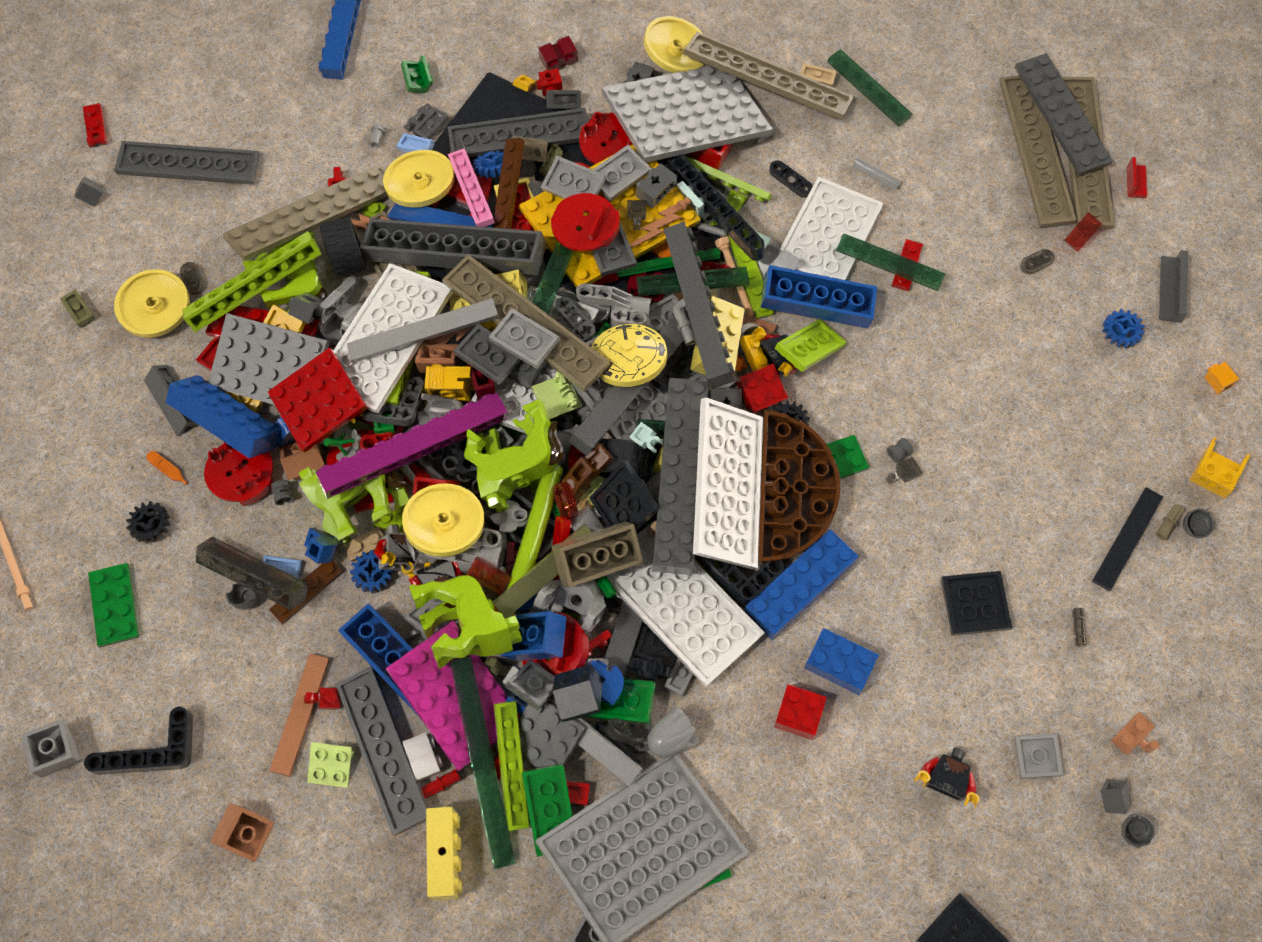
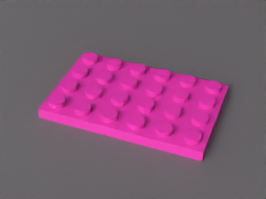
(435, 699)

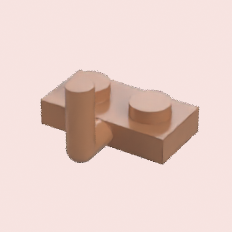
(1134, 734)

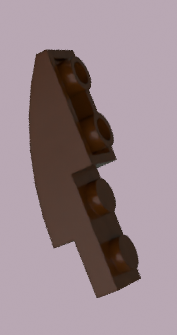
(586, 470)

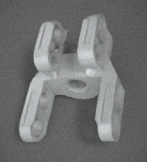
(622, 304)
(337, 313)
(489, 552)
(590, 607)

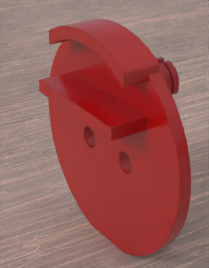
(599, 132)
(597, 228)
(247, 482)
(574, 649)

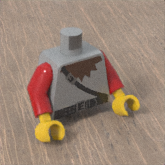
(394, 551)
(439, 571)

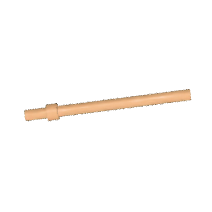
(22, 590)

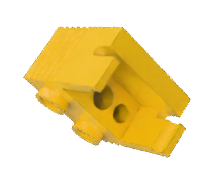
(449, 382)
(1217, 472)

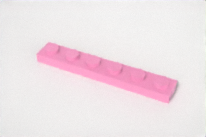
(471, 188)

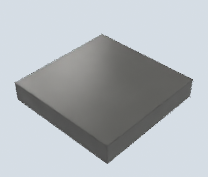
(532, 684)

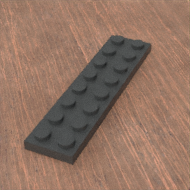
(1063, 114)
(488, 136)
(187, 162)
(383, 750)

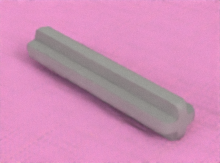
(876, 173)

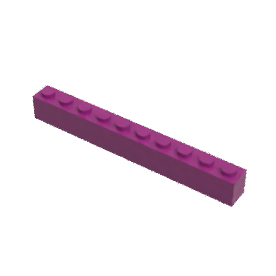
(411, 445)

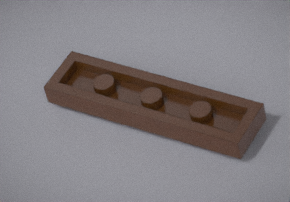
(317, 581)

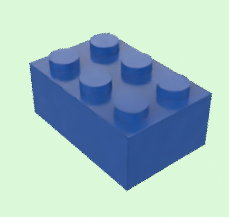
(541, 636)
(841, 661)

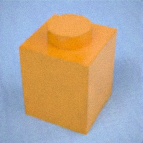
(1221, 377)

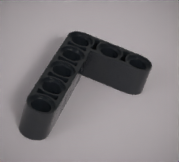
(742, 582)
(149, 756)

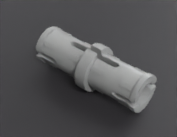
(684, 326)

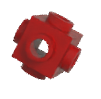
(549, 81)

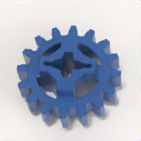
(489, 164)
(1123, 325)
(363, 571)

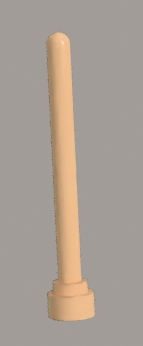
(724, 246)

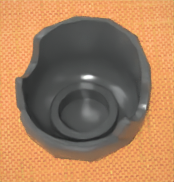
(1201, 521)
(235, 597)
(1140, 825)

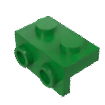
(417, 75)

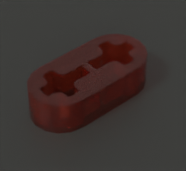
(565, 500)

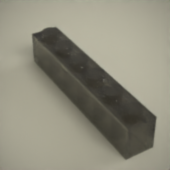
(251, 573)

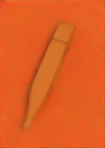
(165, 467)

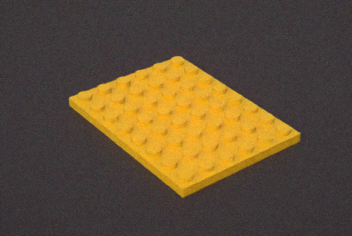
(582, 266)

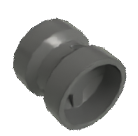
(900, 450)
(282, 491)

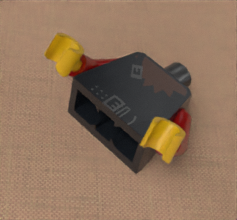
(768, 344)
(950, 777)

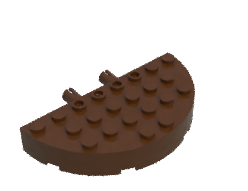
(796, 488)

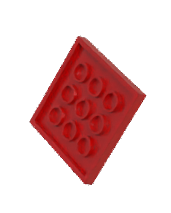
(317, 400)

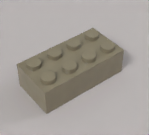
(597, 554)

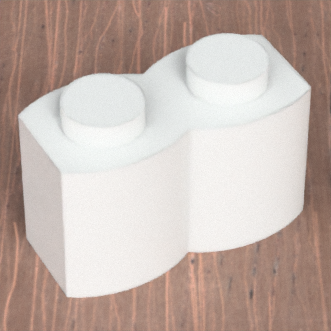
(421, 756)

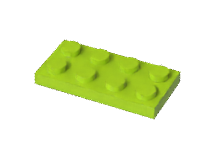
(810, 345)

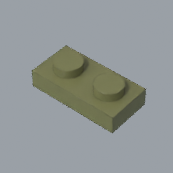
(77, 308)

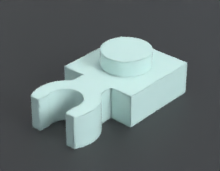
(645, 437)

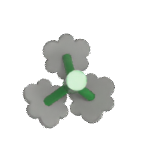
(344, 436)

